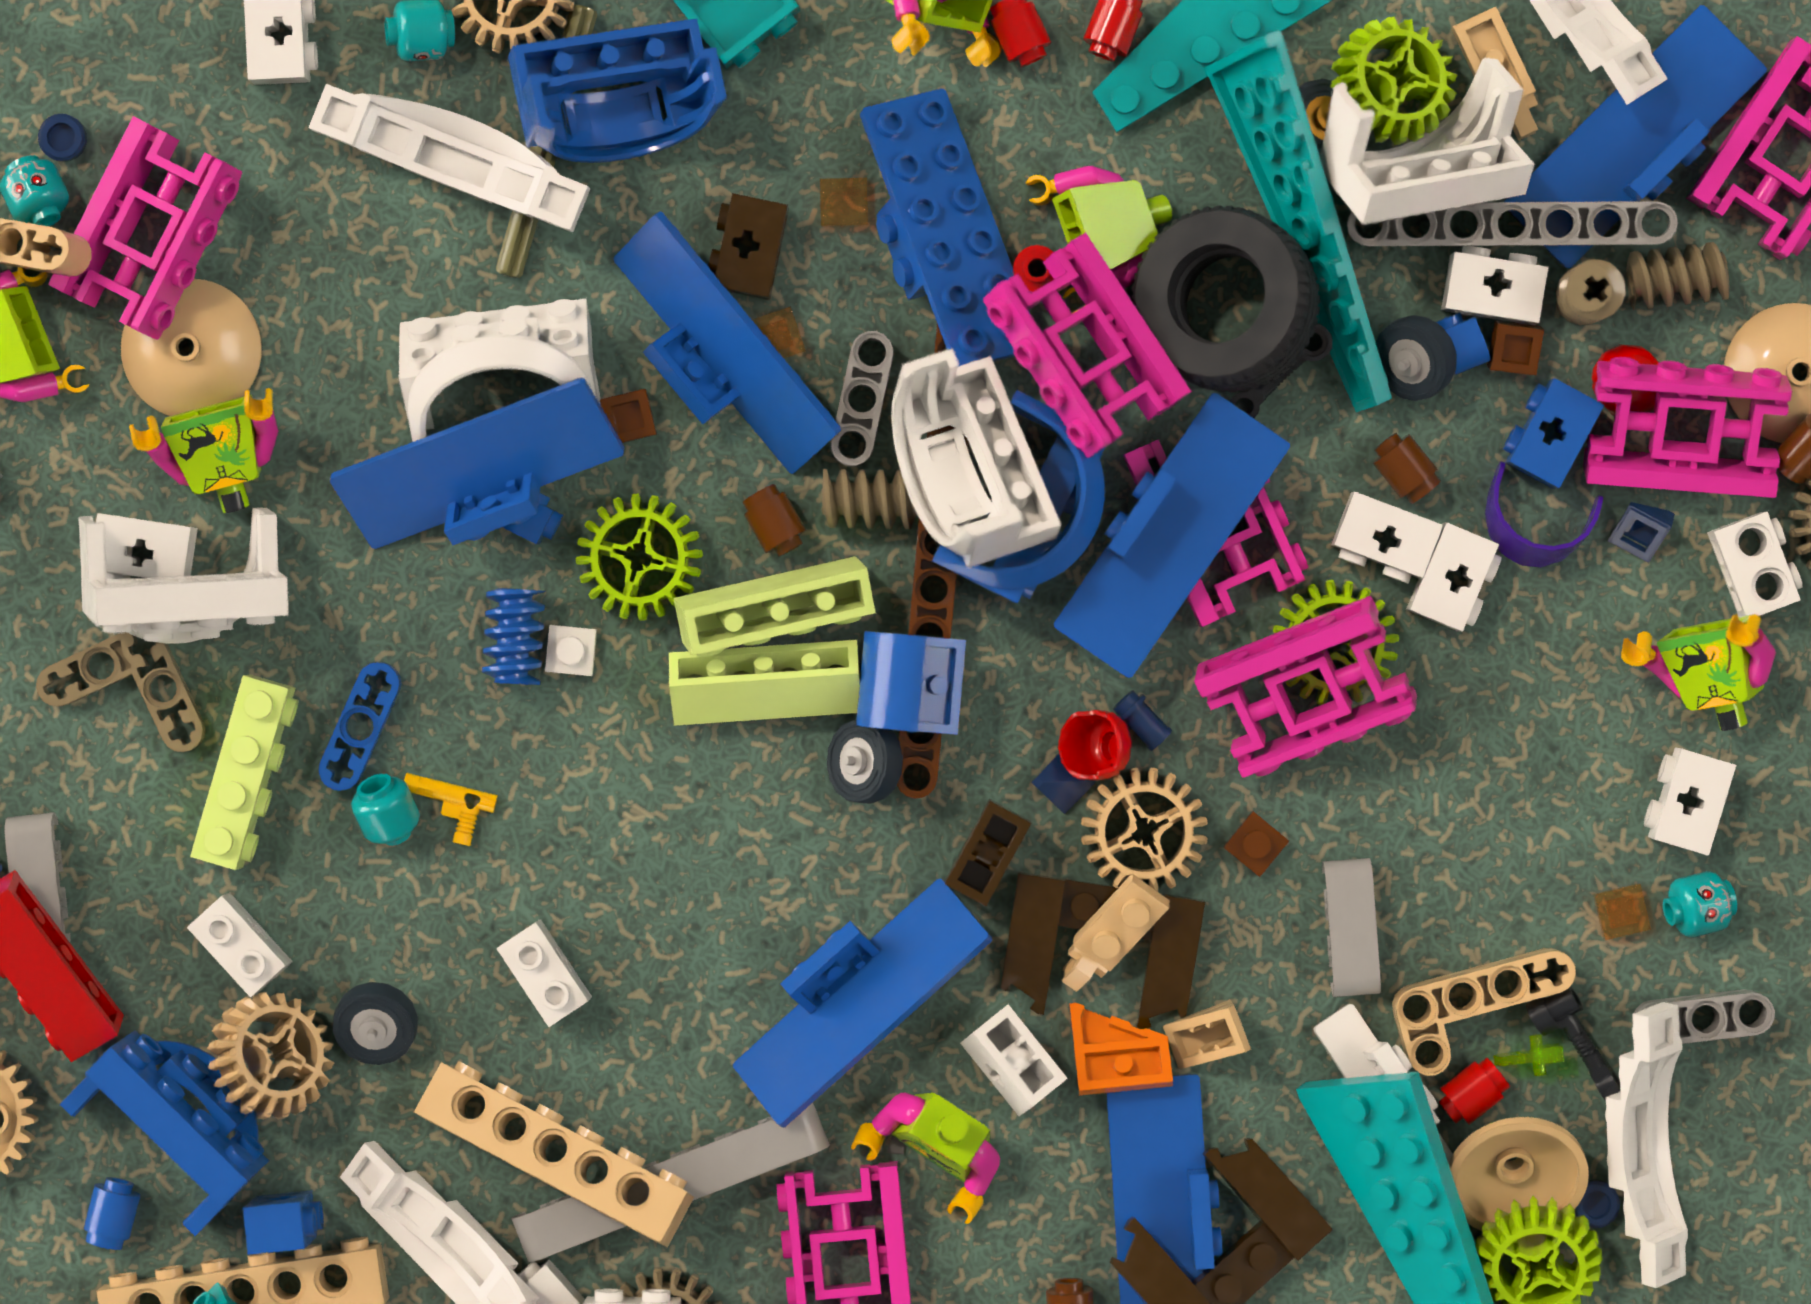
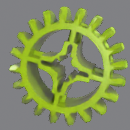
(1413, 69)
(649, 518)
(1307, 611)
(1532, 1241)

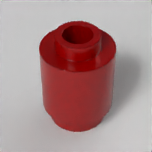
(1113, 28)
(1020, 31)
(1021, 263)
(1473, 1091)

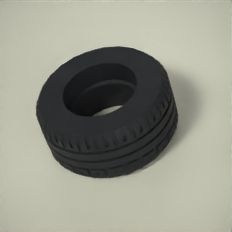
(1287, 311)

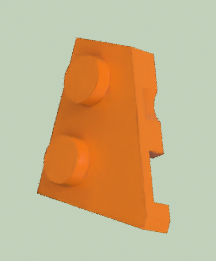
(1117, 1055)

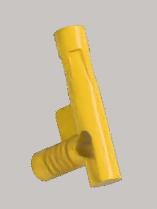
(453, 803)

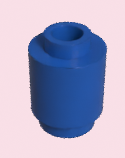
(111, 1213)

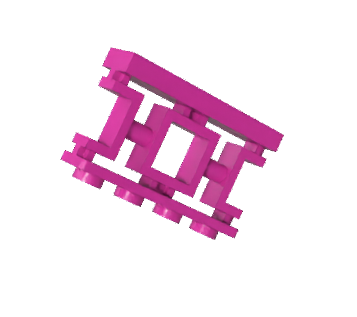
(1760, 130)
(117, 210)
(1114, 327)
(1682, 463)
(1275, 519)
(1294, 654)
(883, 1257)

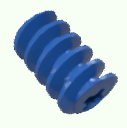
(513, 636)

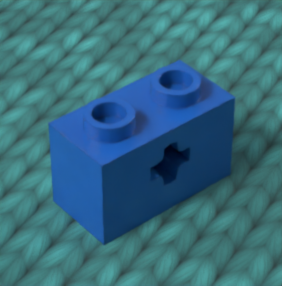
(1575, 418)
(282, 1222)

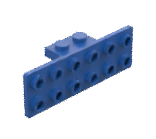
(1632, 147)
(939, 220)
(717, 351)
(479, 470)
(1171, 534)
(856, 996)
(1163, 1175)

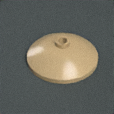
(1775, 341)
(222, 360)
(1545, 1167)

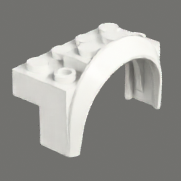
(1454, 166)
(535, 338)
(941, 472)
(184, 606)

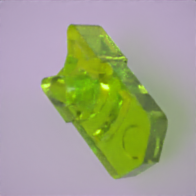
(1538, 1055)

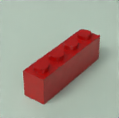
(52, 975)

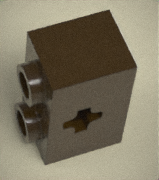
(767, 224)
(987, 852)

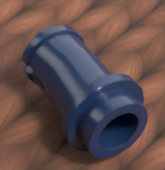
(1142, 719)

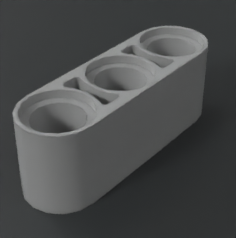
(862, 375)
(38, 861)
(1352, 927)
(1726, 1017)

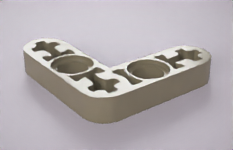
(125, 665)

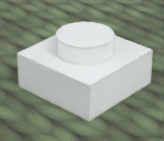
(571, 650)

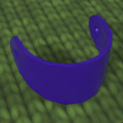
(1517, 547)

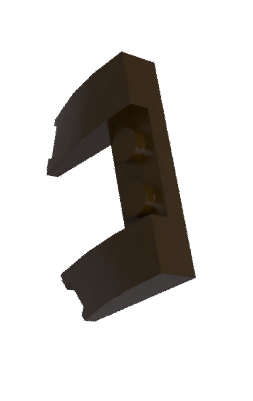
(1050, 902)
(1284, 1232)

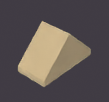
(1207, 1035)

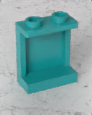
(740, 25)

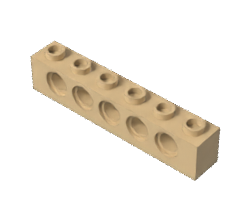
(445, 1107)
(357, 1257)

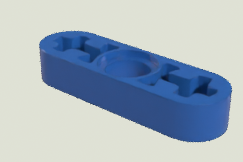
(356, 762)

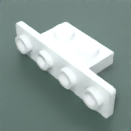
(1360, 1054)

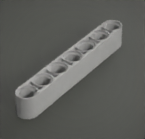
(1535, 229)
(705, 1168)

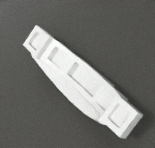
(1604, 39)
(451, 152)
(1640, 1145)
(435, 1232)

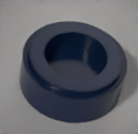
(62, 137)
(1599, 1204)

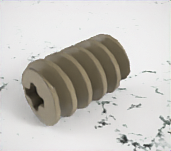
(1677, 274)
(1604, 302)
(866, 500)

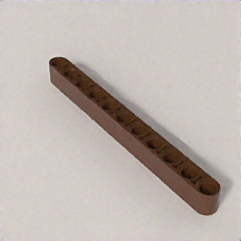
(923, 612)

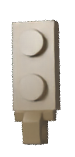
(1488, 38)
(1113, 931)

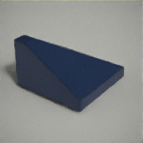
(1644, 525)
(1060, 786)

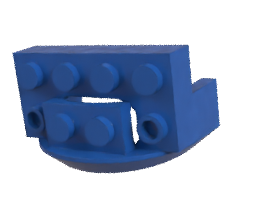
(623, 120)
(1063, 469)
(187, 1136)

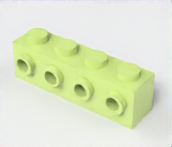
(774, 606)
(765, 682)
(243, 772)

